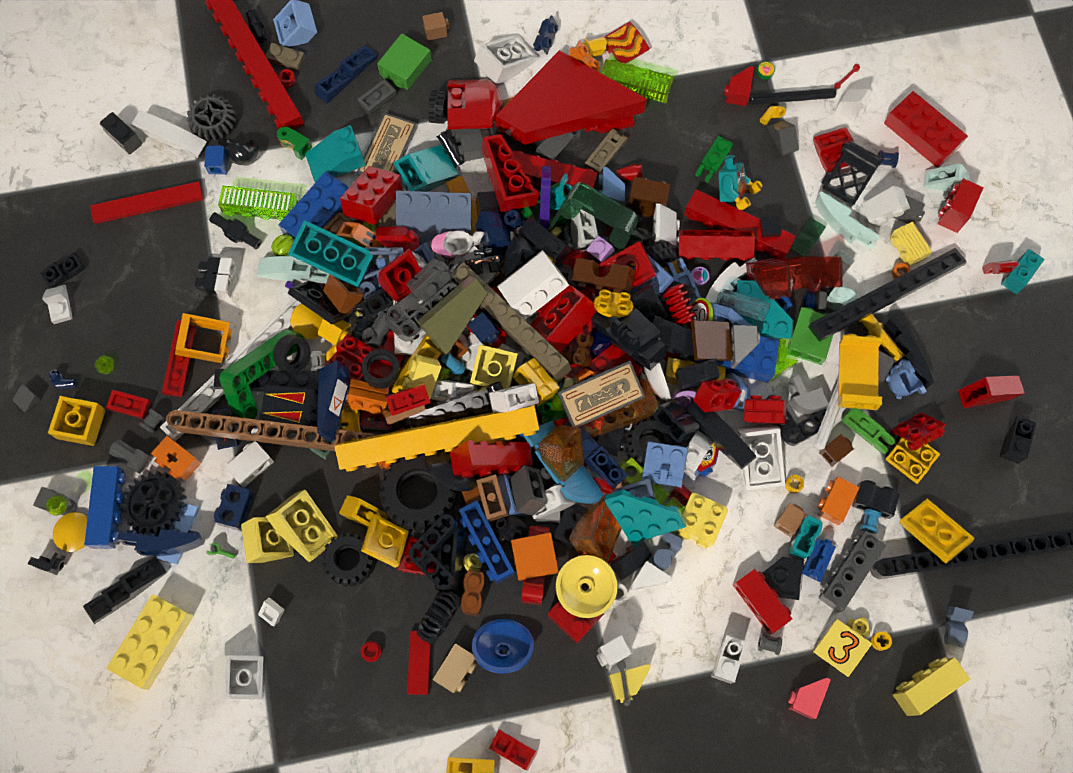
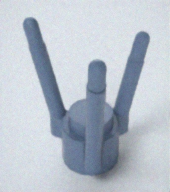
(393, 253)

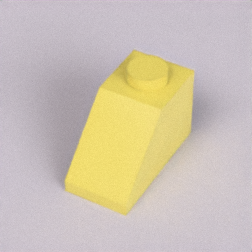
(634, 680)

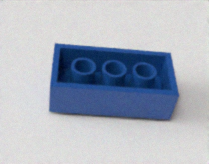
(316, 206)
(758, 364)

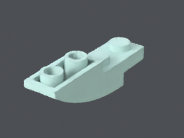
(838, 218)
(288, 269)

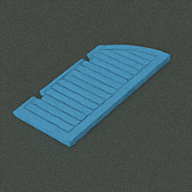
(580, 485)

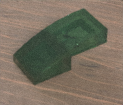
(808, 236)

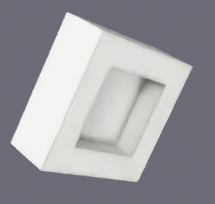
(271, 612)

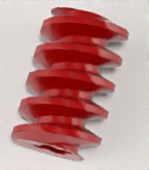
(679, 305)

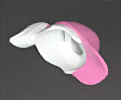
(455, 243)

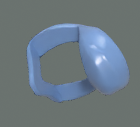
(742, 386)

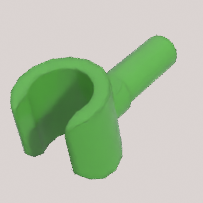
(218, 550)

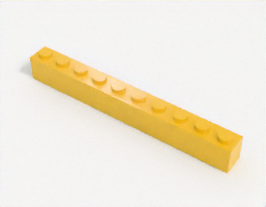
(435, 437)

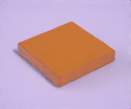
(534, 556)

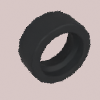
(282, 348)
(380, 354)

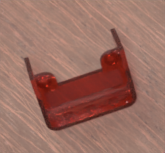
(781, 276)

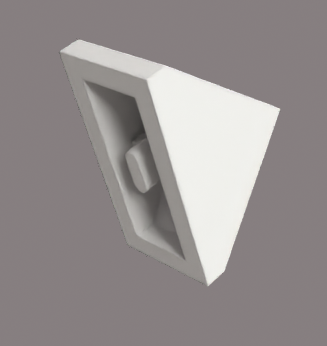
(650, 577)

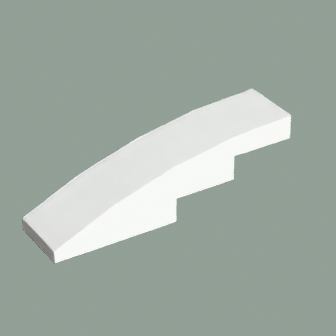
(168, 133)

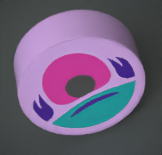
(700, 276)

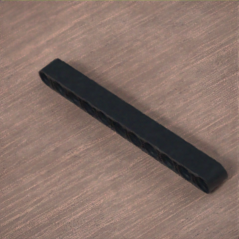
(969, 555)

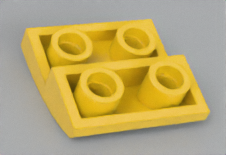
(912, 463)

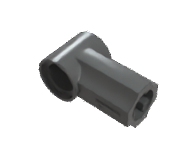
(376, 335)
(133, 458)

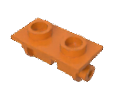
(581, 53)

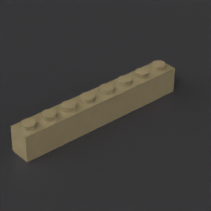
(517, 328)

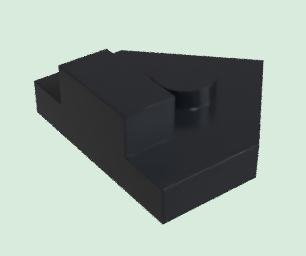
(786, 577)

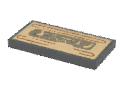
(388, 142)
(601, 394)

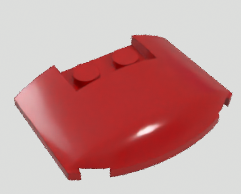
(472, 103)

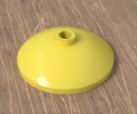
(600, 582)

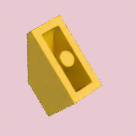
(360, 511)

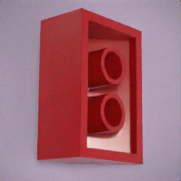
(564, 317)

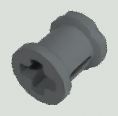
(151, 421)
(769, 643)

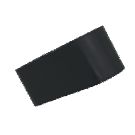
(367, 310)

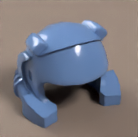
(903, 380)

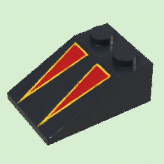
(290, 405)

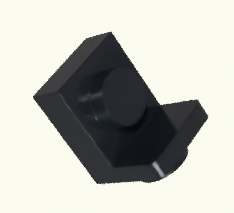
(49, 565)

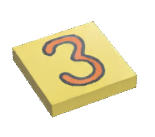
(842, 647)

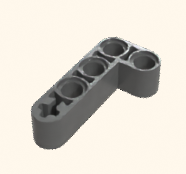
(411, 321)

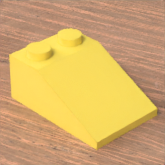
(302, 525)

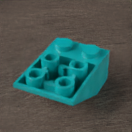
(425, 169)

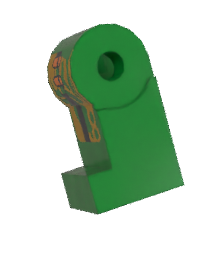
(291, 139)

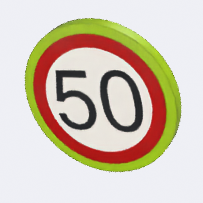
(703, 311)

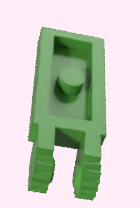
(868, 429)

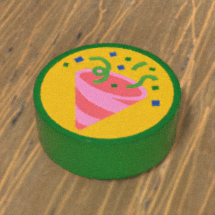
(765, 70)

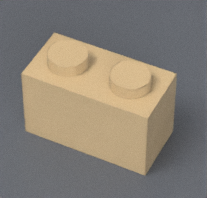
(455, 668)

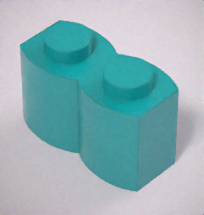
(805, 538)

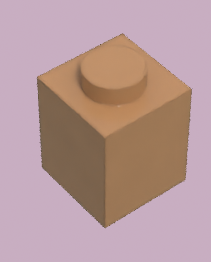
(435, 26)
(790, 519)

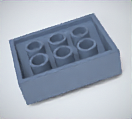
(433, 213)

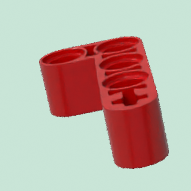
(533, 588)

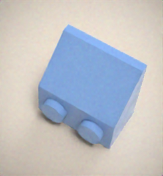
(295, 24)

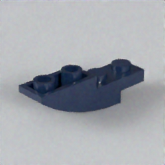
(600, 460)
(166, 543)

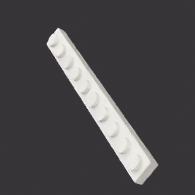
(207, 395)

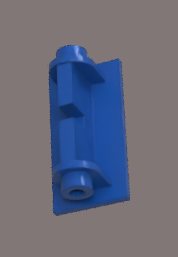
(819, 559)

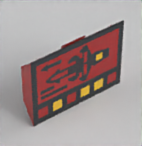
(374, 421)

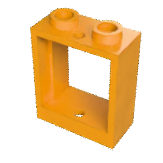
(208, 323)

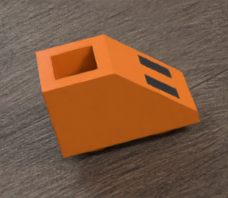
(358, 235)

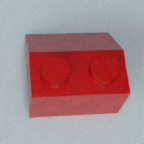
(572, 625)

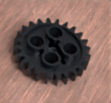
(138, 497)

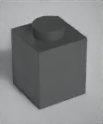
(914, 213)

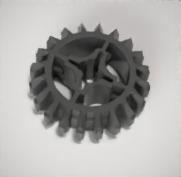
(201, 114)

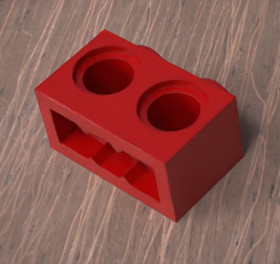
(717, 395)

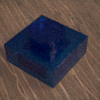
(600, 343)

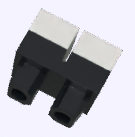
(218, 277)

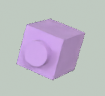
(600, 250)

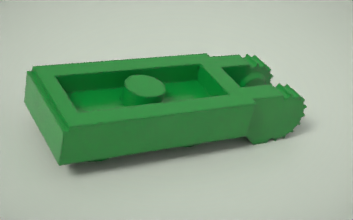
(715, 157)

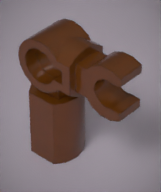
(582, 355)

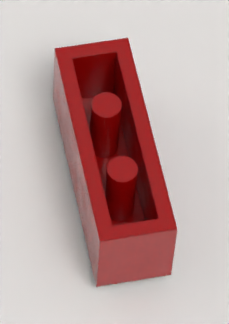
(763, 601)

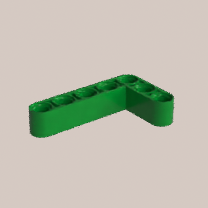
(239, 375)

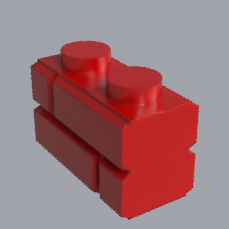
(765, 410)

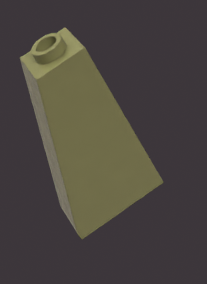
(451, 315)

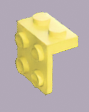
(703, 520)

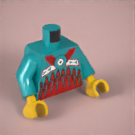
(734, 183)

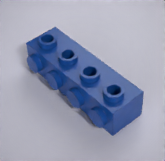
(104, 507)
(486, 542)

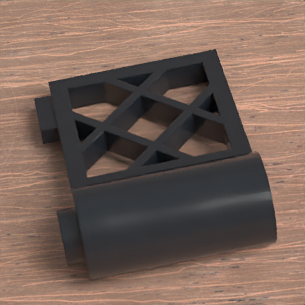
(859, 159)

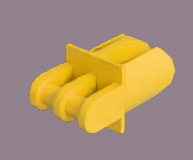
(596, 46)

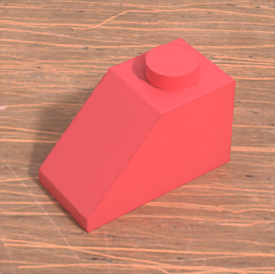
(809, 698)

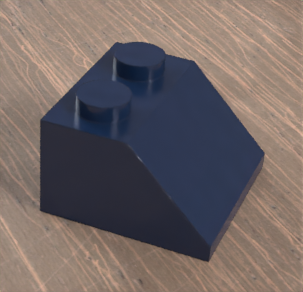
(495, 231)

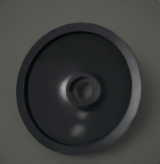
(440, 469)

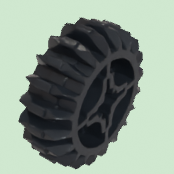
(438, 616)

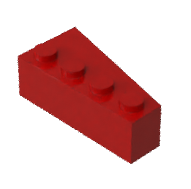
(508, 180)
(490, 458)

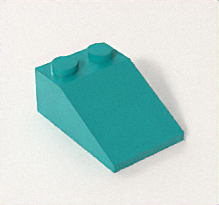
(336, 154)

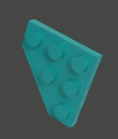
(777, 321)
(643, 516)

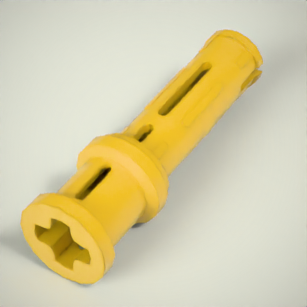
(876, 329)

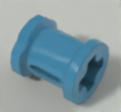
(870, 521)

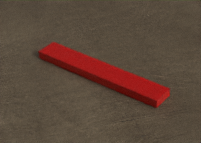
(146, 202)

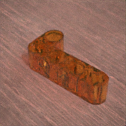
(622, 420)

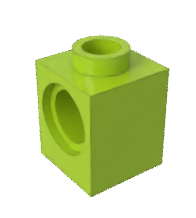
(631, 464)

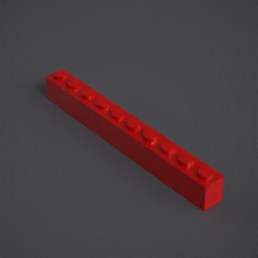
(255, 63)

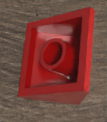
(397, 274)

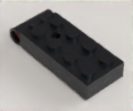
(457, 406)

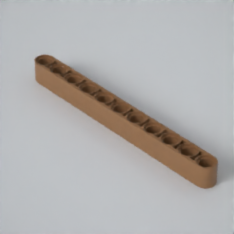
(263, 433)

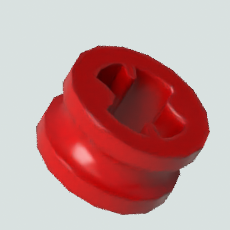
(284, 73)

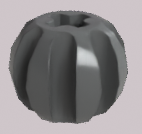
(643, 236)

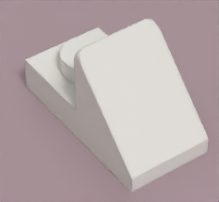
(58, 304)
(697, 450)

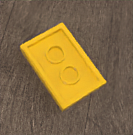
(936, 530)

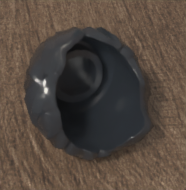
(243, 153)

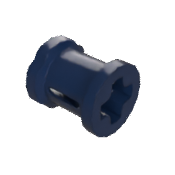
(892, 156)
(513, 219)

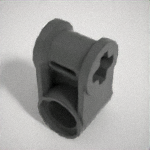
(45, 493)

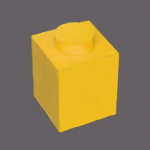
(334, 332)

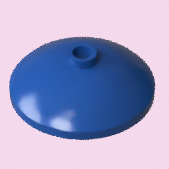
(502, 637)

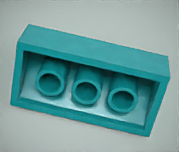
(331, 254)

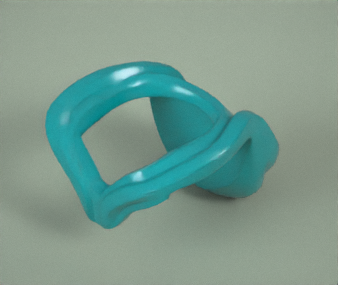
(557, 195)

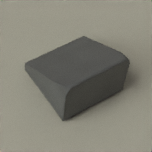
(25, 398)

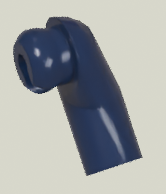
(60, 382)

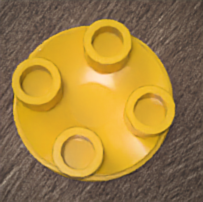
(613, 303)
(305, 322)
(70, 532)

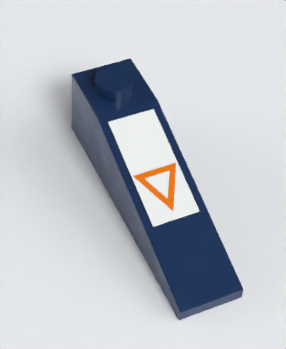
(332, 392)

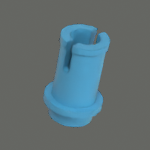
(456, 366)

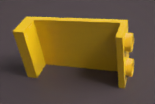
(859, 372)

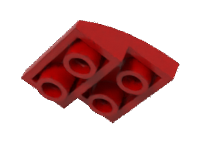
(351, 354)

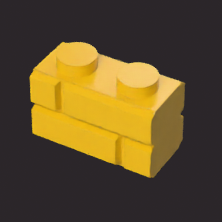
(535, 373)

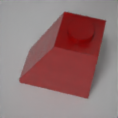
(991, 390)

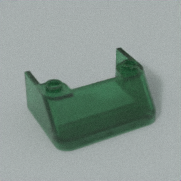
(603, 208)

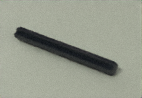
(789, 96)

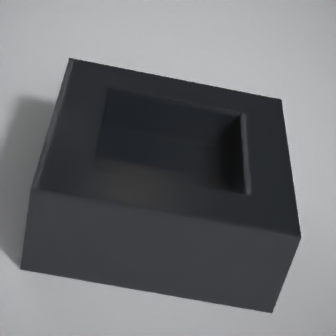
(770, 226)

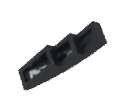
(910, 348)
(723, 436)
(124, 590)

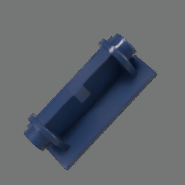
(548, 31)

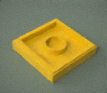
(385, 541)

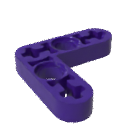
(545, 196)

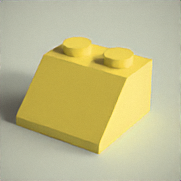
(263, 542)

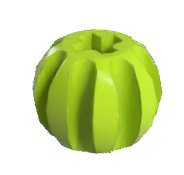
(282, 245)

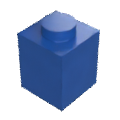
(216, 160)

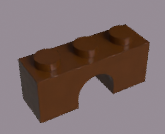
(618, 279)

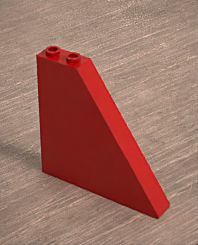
(566, 99)

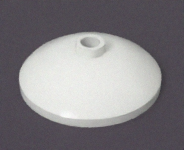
(657, 382)

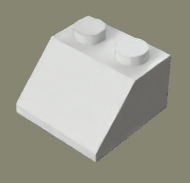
(665, 226)
(237, 677)

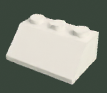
(533, 285)

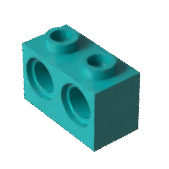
(1021, 275)

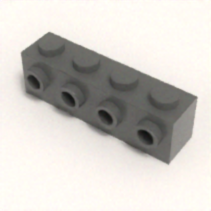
(852, 571)

